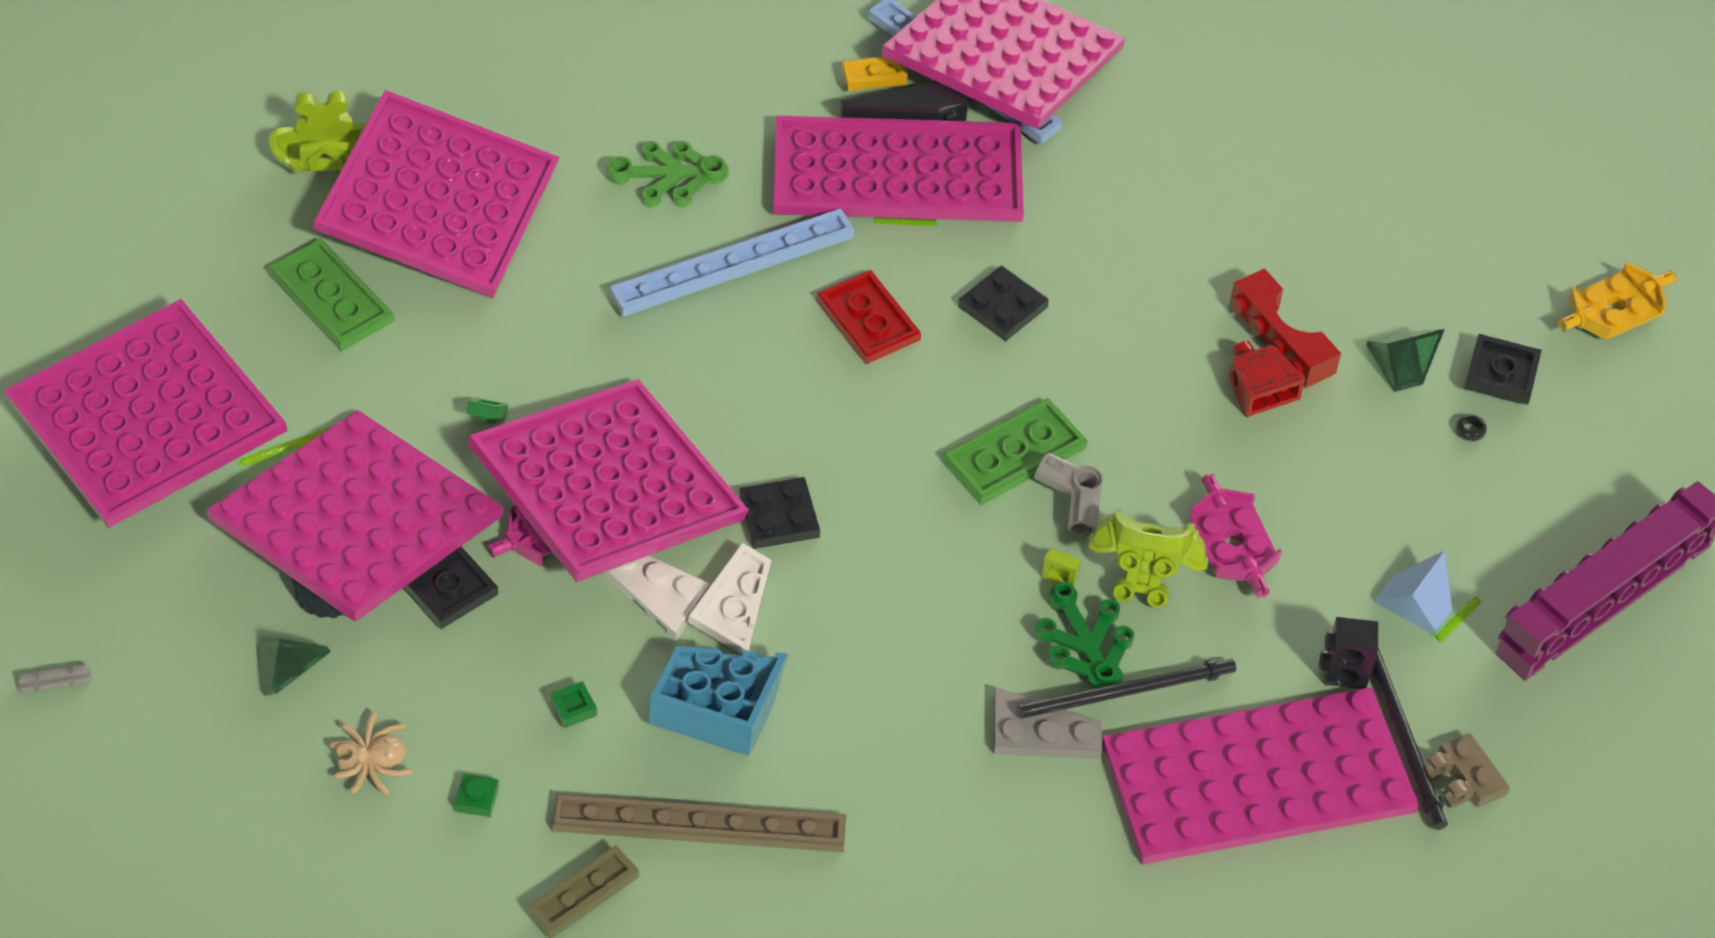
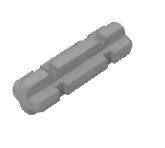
(54, 678)

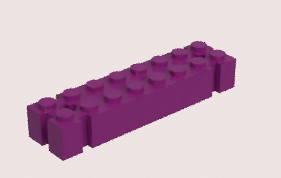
(1608, 581)

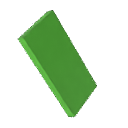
(331, 294)
(1013, 450)

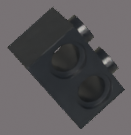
(1349, 652)

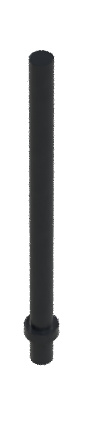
(1210, 670)
(1431, 802)

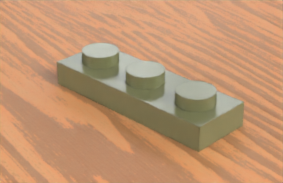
(583, 892)

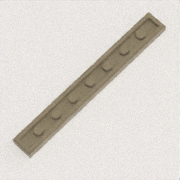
(699, 822)

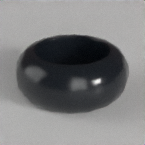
(1470, 435)

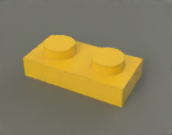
(873, 73)

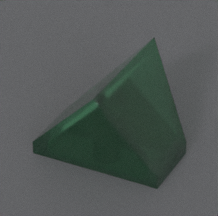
(1405, 356)
(284, 661)

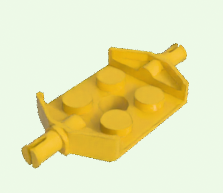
(1632, 290)

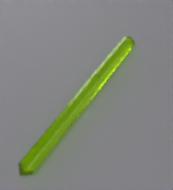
(280, 448)

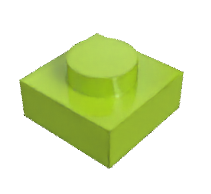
(1061, 567)

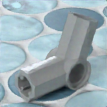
(1069, 480)

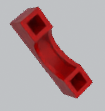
(1257, 302)

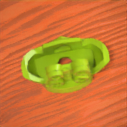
(318, 131)
(1147, 554)

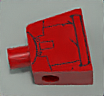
(1263, 378)

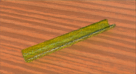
(905, 221)
(1457, 619)

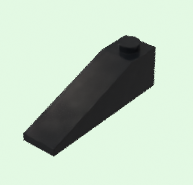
(916, 102)

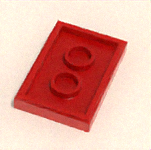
(868, 316)

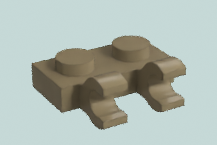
(1474, 772)

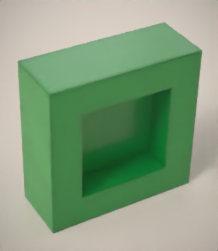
(487, 410)
(573, 704)
(476, 795)

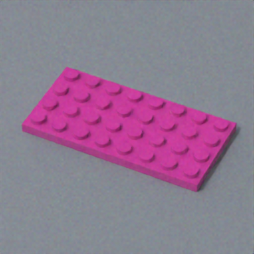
(898, 168)
(1258, 775)

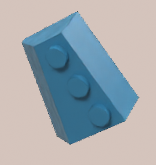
(717, 695)

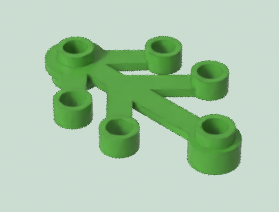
(703, 171)

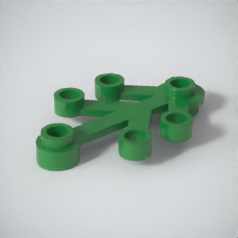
(1085, 641)

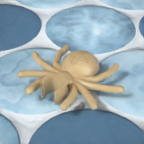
(373, 755)

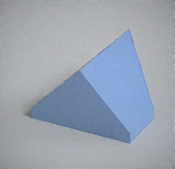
(1420, 593)

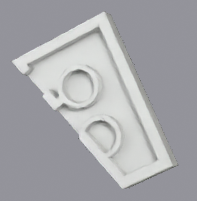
(661, 590)
(733, 600)

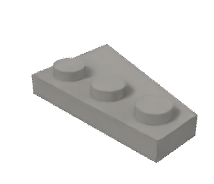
(1048, 734)

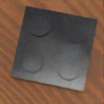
(1003, 303)
(1503, 369)
(779, 512)
(452, 588)

